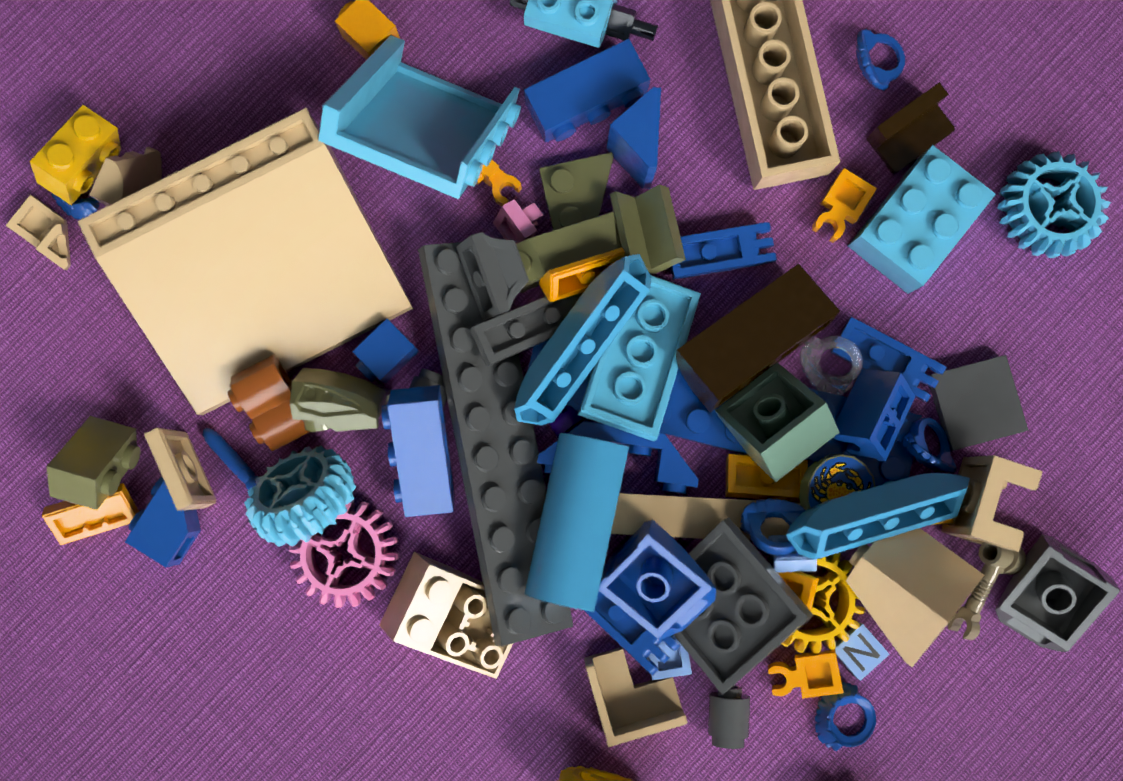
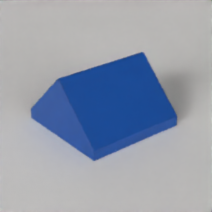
(635, 138)

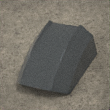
(1055, 595)

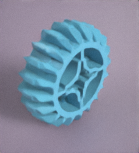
(1075, 207)
(300, 496)

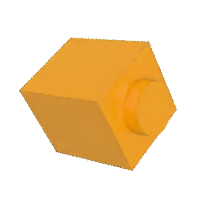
(364, 26)

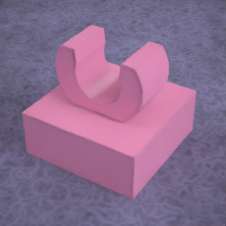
(517, 223)

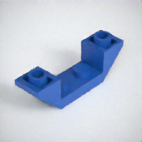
(670, 465)

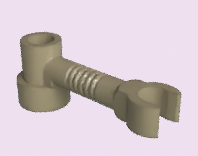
(996, 561)

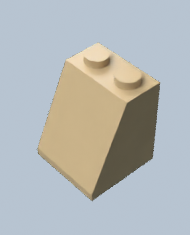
(911, 588)

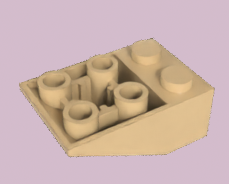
(444, 616)

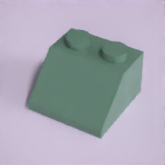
(778, 421)

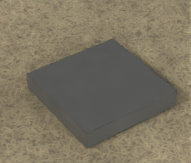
(978, 403)

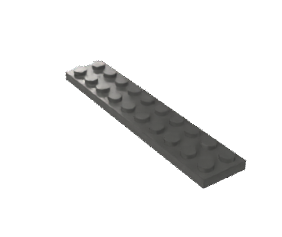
(494, 453)

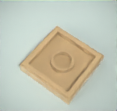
(180, 469)

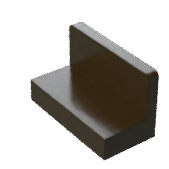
(912, 130)

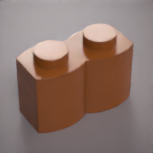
(265, 397)

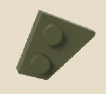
(575, 189)

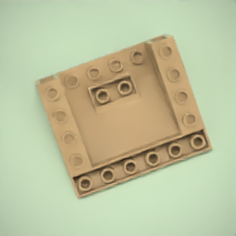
(247, 260)

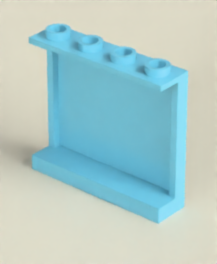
(416, 122)

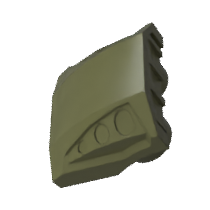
(336, 401)

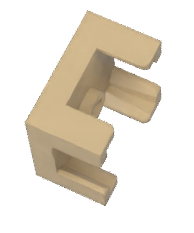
(987, 479)

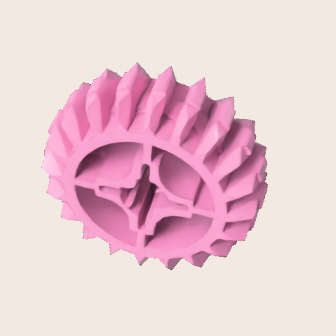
(377, 565)

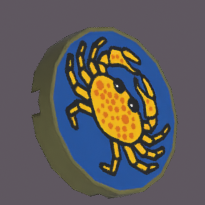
(833, 478)

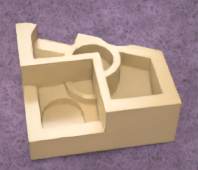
(126, 175)

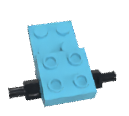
(584, 19)

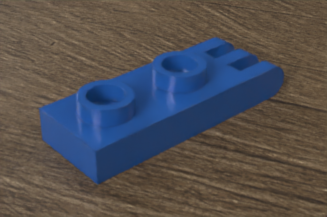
(724, 251)
(888, 354)
(630, 633)

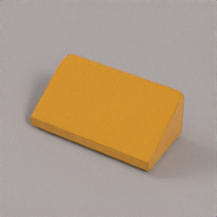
(576, 276)

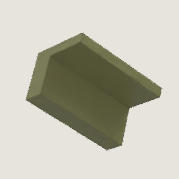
(649, 228)

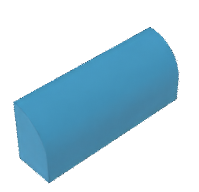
(576, 521)

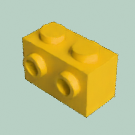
(75, 155)

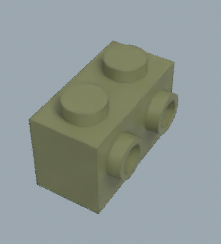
(93, 462)

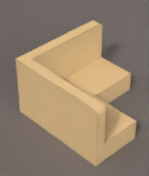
(631, 709)

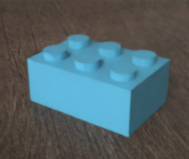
(921, 220)

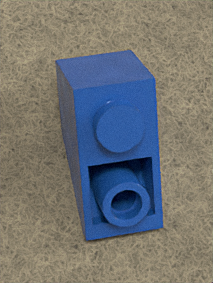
(162, 530)

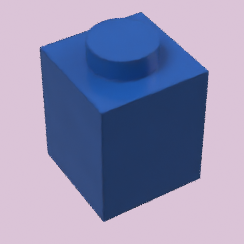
(384, 353)

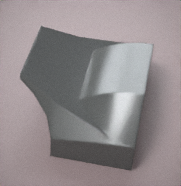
(493, 272)

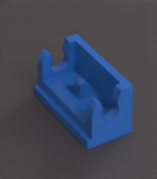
(874, 413)

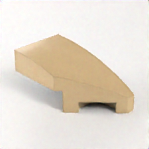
(43, 230)

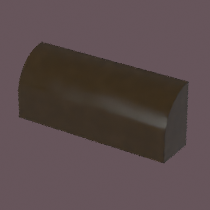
(754, 337)

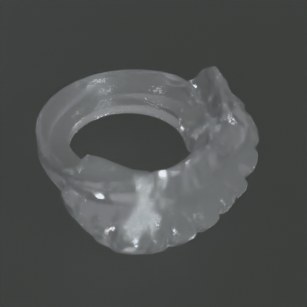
(812, 354)

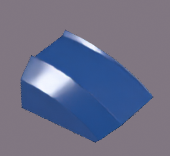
(657, 582)

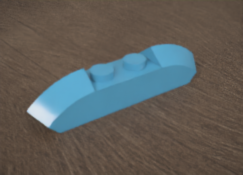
(581, 340)
(877, 513)

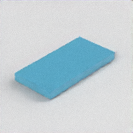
(639, 367)

